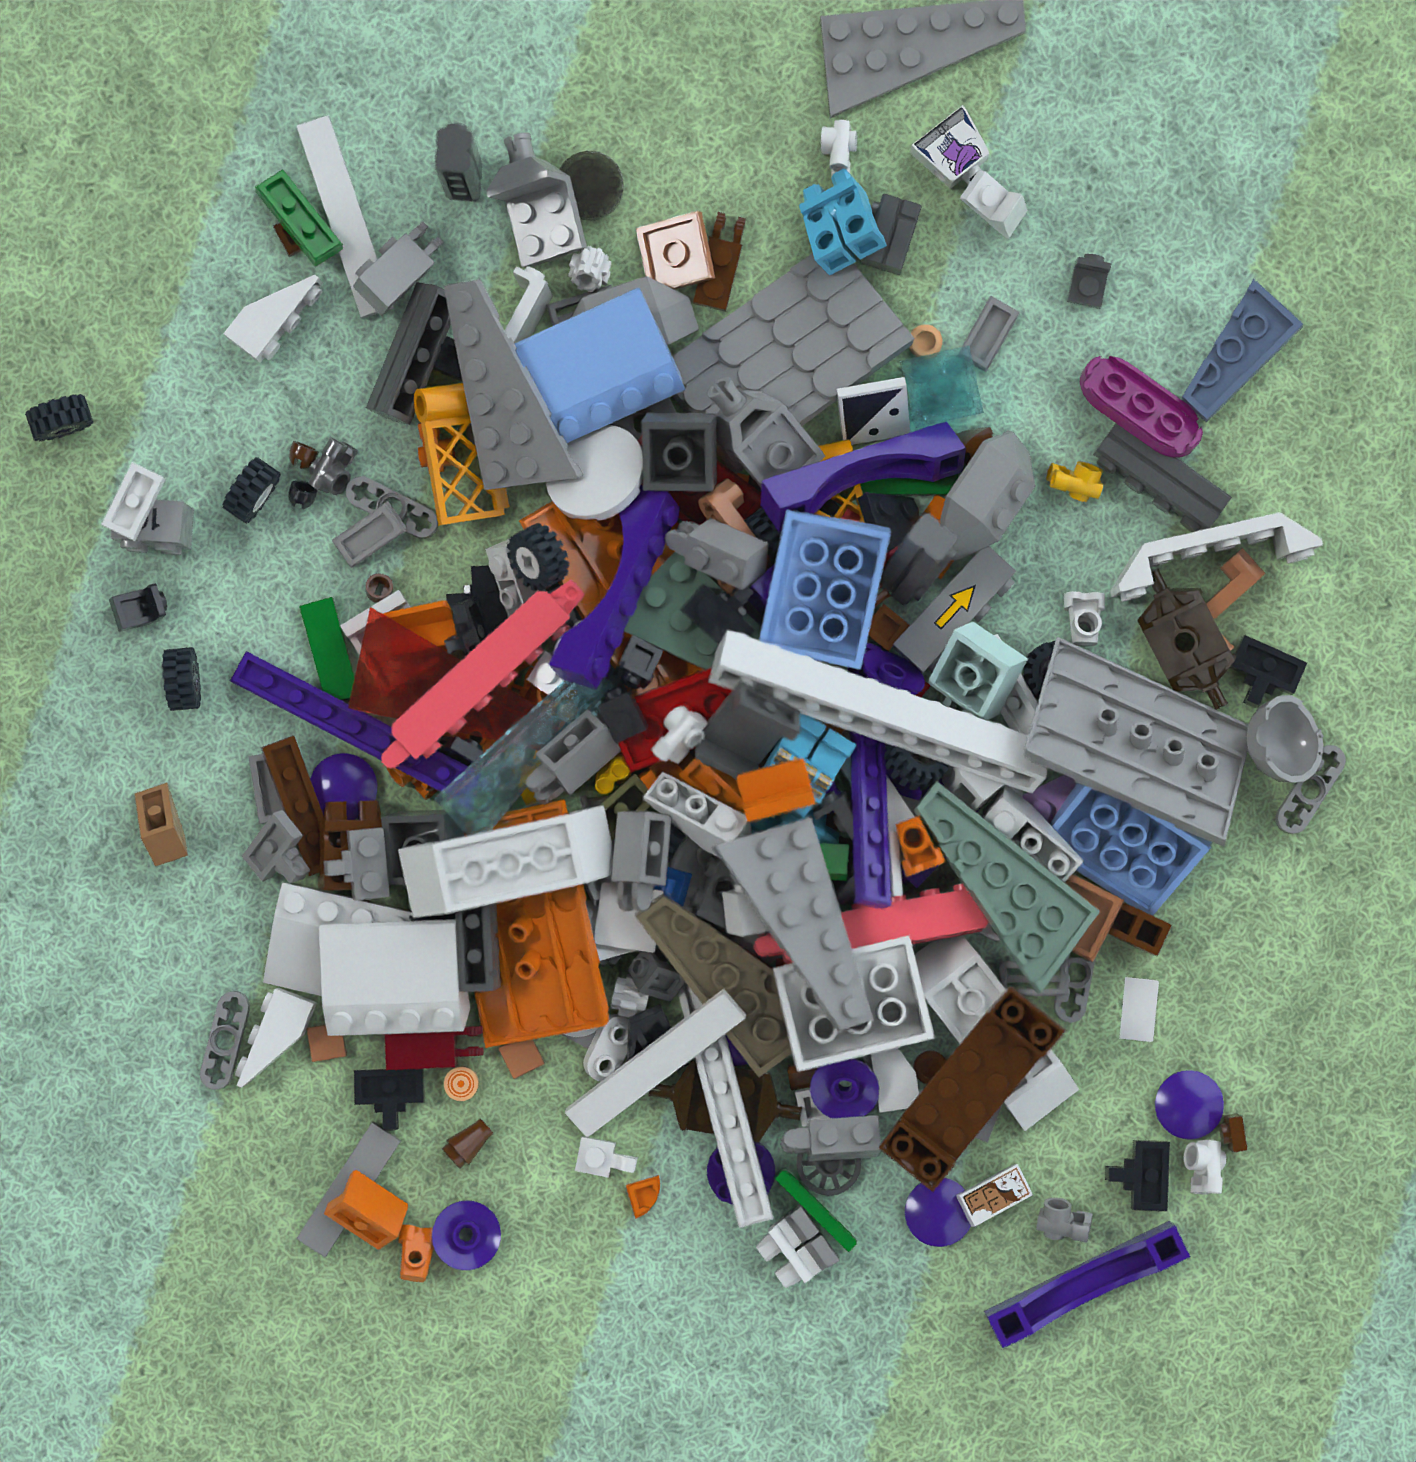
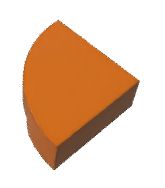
(643, 1194)

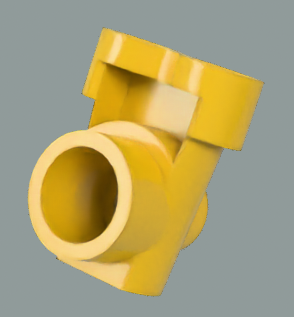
(1081, 482)
(614, 771)

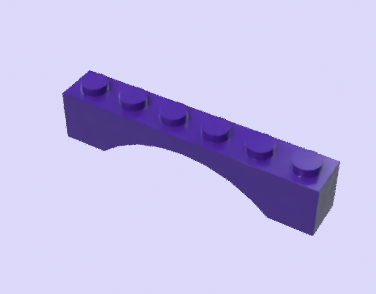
(921, 455)
(589, 646)
(1049, 1300)

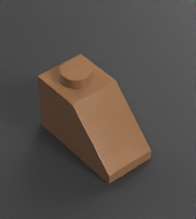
(160, 825)

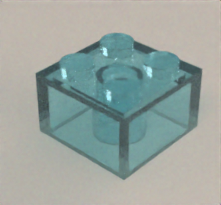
(941, 386)

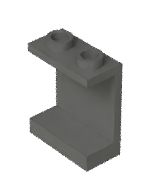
(746, 730)

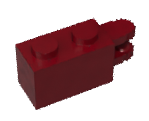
(428, 1049)

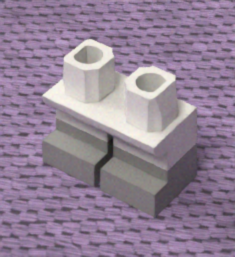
(806, 1259)

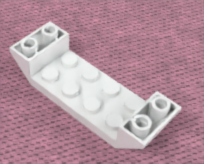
(1288, 538)
(508, 862)
(960, 993)

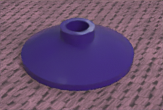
(892, 671)
(841, 1101)
(482, 1244)

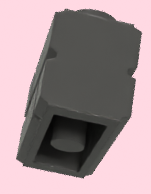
(897, 223)

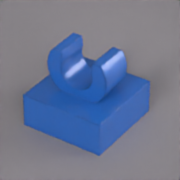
(676, 885)

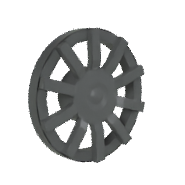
(828, 1168)

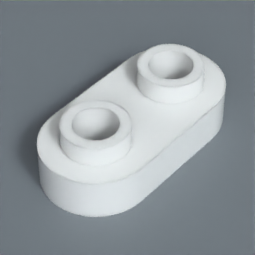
(608, 1048)

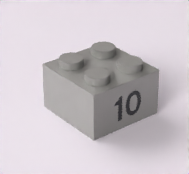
(165, 528)

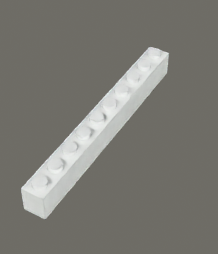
(878, 711)

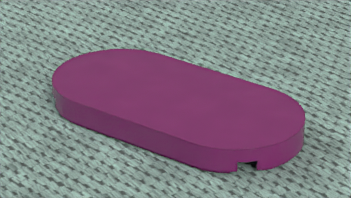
(1141, 406)

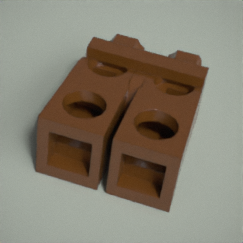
(334, 836)

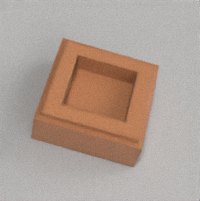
(324, 1046)
(521, 1057)

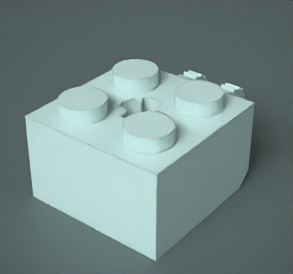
(976, 671)

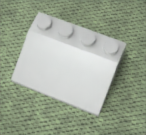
(294, 938)
(391, 978)
(893, 995)

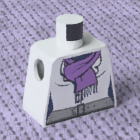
(952, 149)

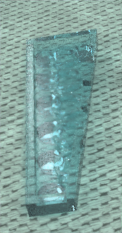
(498, 776)

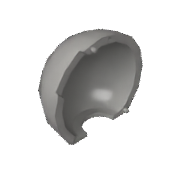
(1284, 740)

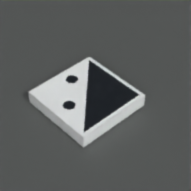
(874, 411)

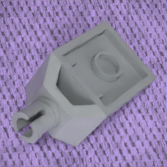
(538, 204)
(761, 432)

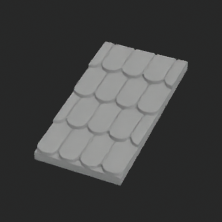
(794, 344)
(1138, 742)

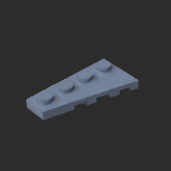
(1245, 345)

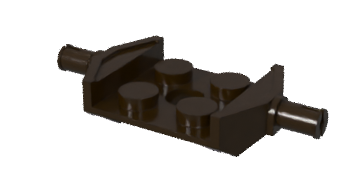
(1186, 611)
(756, 1092)

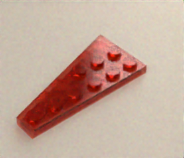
(402, 667)

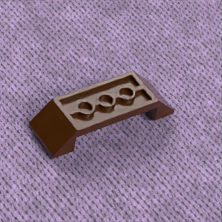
(970, 1087)

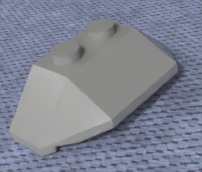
(669, 307)
(988, 494)

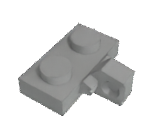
(275, 850)
(363, 864)

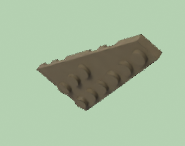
(715, 962)

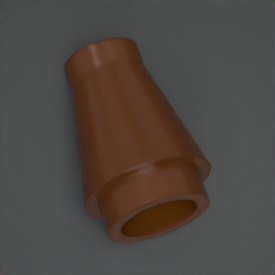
(467, 1143)

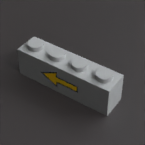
(954, 607)

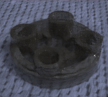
(595, 183)

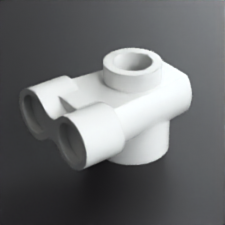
(838, 143)
(1084, 609)
(684, 733)
(1207, 1162)

